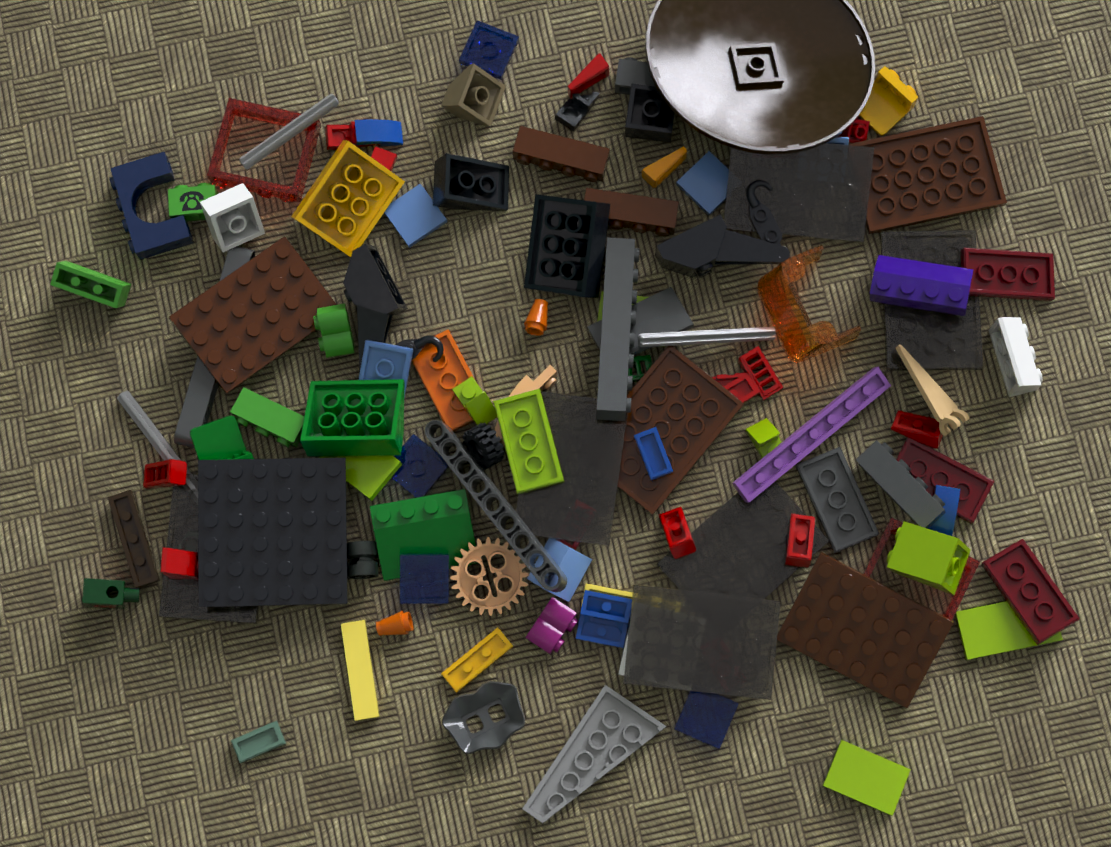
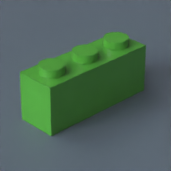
(90, 284)
(268, 418)

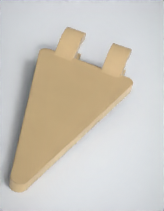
(938, 401)

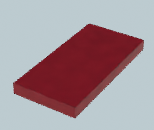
(1010, 274)
(941, 470)
(1030, 591)

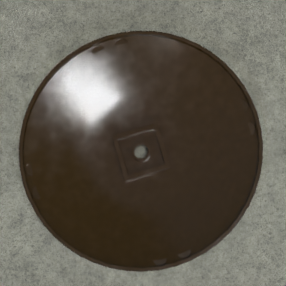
(810, 79)

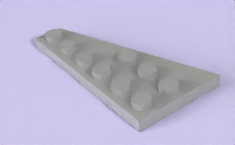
(600, 742)

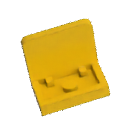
(888, 101)

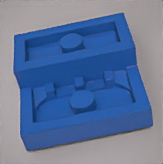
(604, 619)

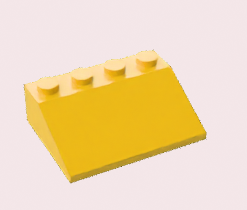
(348, 198)

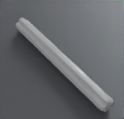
(706, 336)
(150, 430)

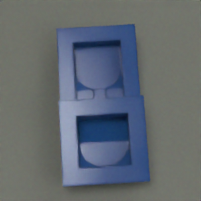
(378, 132)
(950, 497)

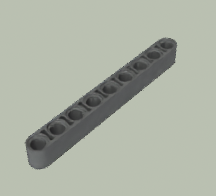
(202, 385)
(505, 510)

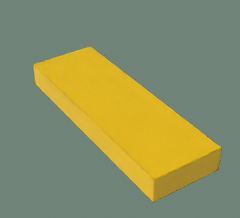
(477, 660)

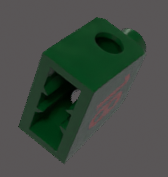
(97, 592)

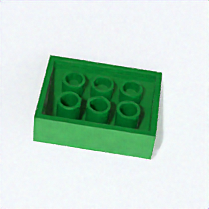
(354, 418)
(422, 526)

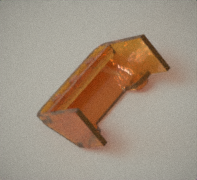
(796, 332)

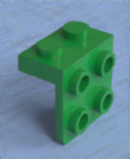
(219, 440)

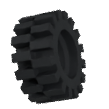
(484, 445)

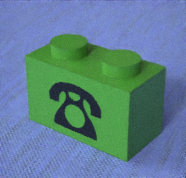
(186, 200)

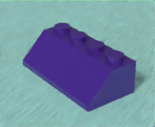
(921, 285)

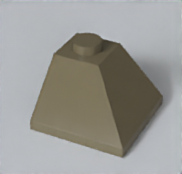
(474, 96)

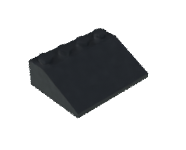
(567, 246)

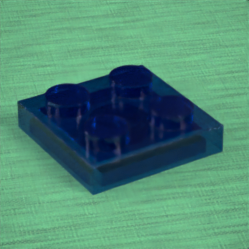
(489, 49)
(420, 467)
(424, 578)
(706, 717)

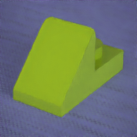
(475, 401)
(764, 436)

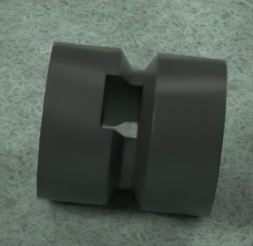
(362, 560)

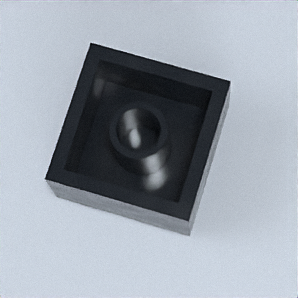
(648, 115)

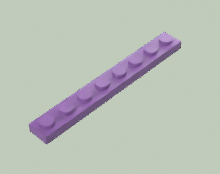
(811, 434)

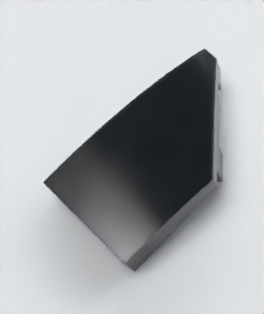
(576, 109)

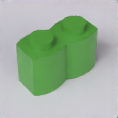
(335, 330)

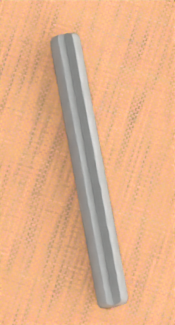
(289, 131)

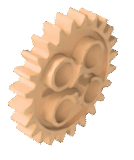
(468, 582)

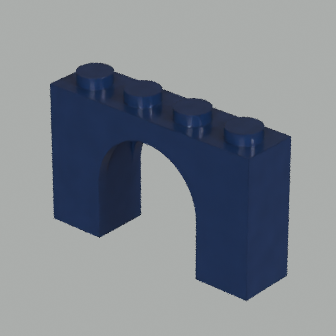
(131, 182)

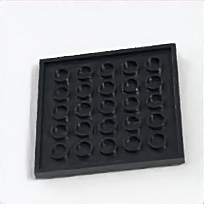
(272, 532)

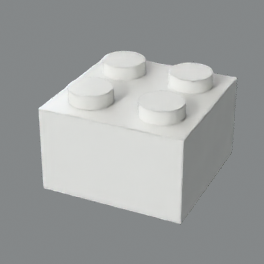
(232, 217)

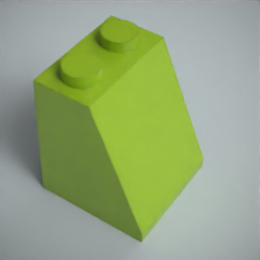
(928, 557)

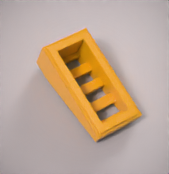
(658, 171)

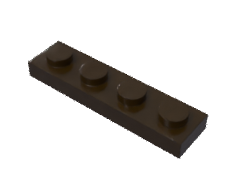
(133, 539)

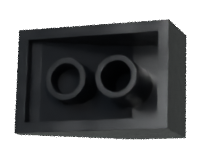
(470, 184)

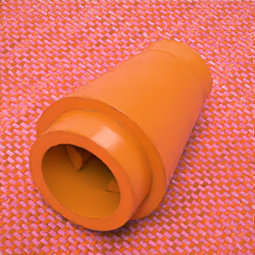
(537, 318)
(395, 624)

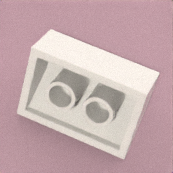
(1015, 356)

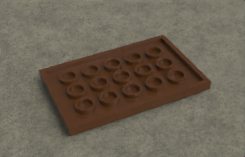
(932, 175)
(253, 315)
(689, 416)
(864, 630)

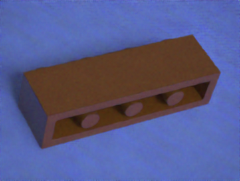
(561, 154)
(637, 211)

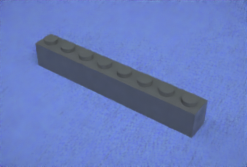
(615, 330)

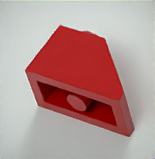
(179, 564)

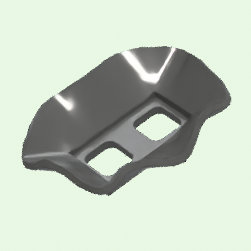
(477, 703)

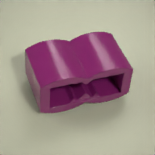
(551, 626)

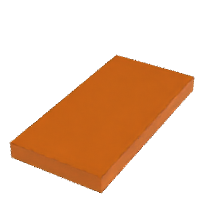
(442, 377)

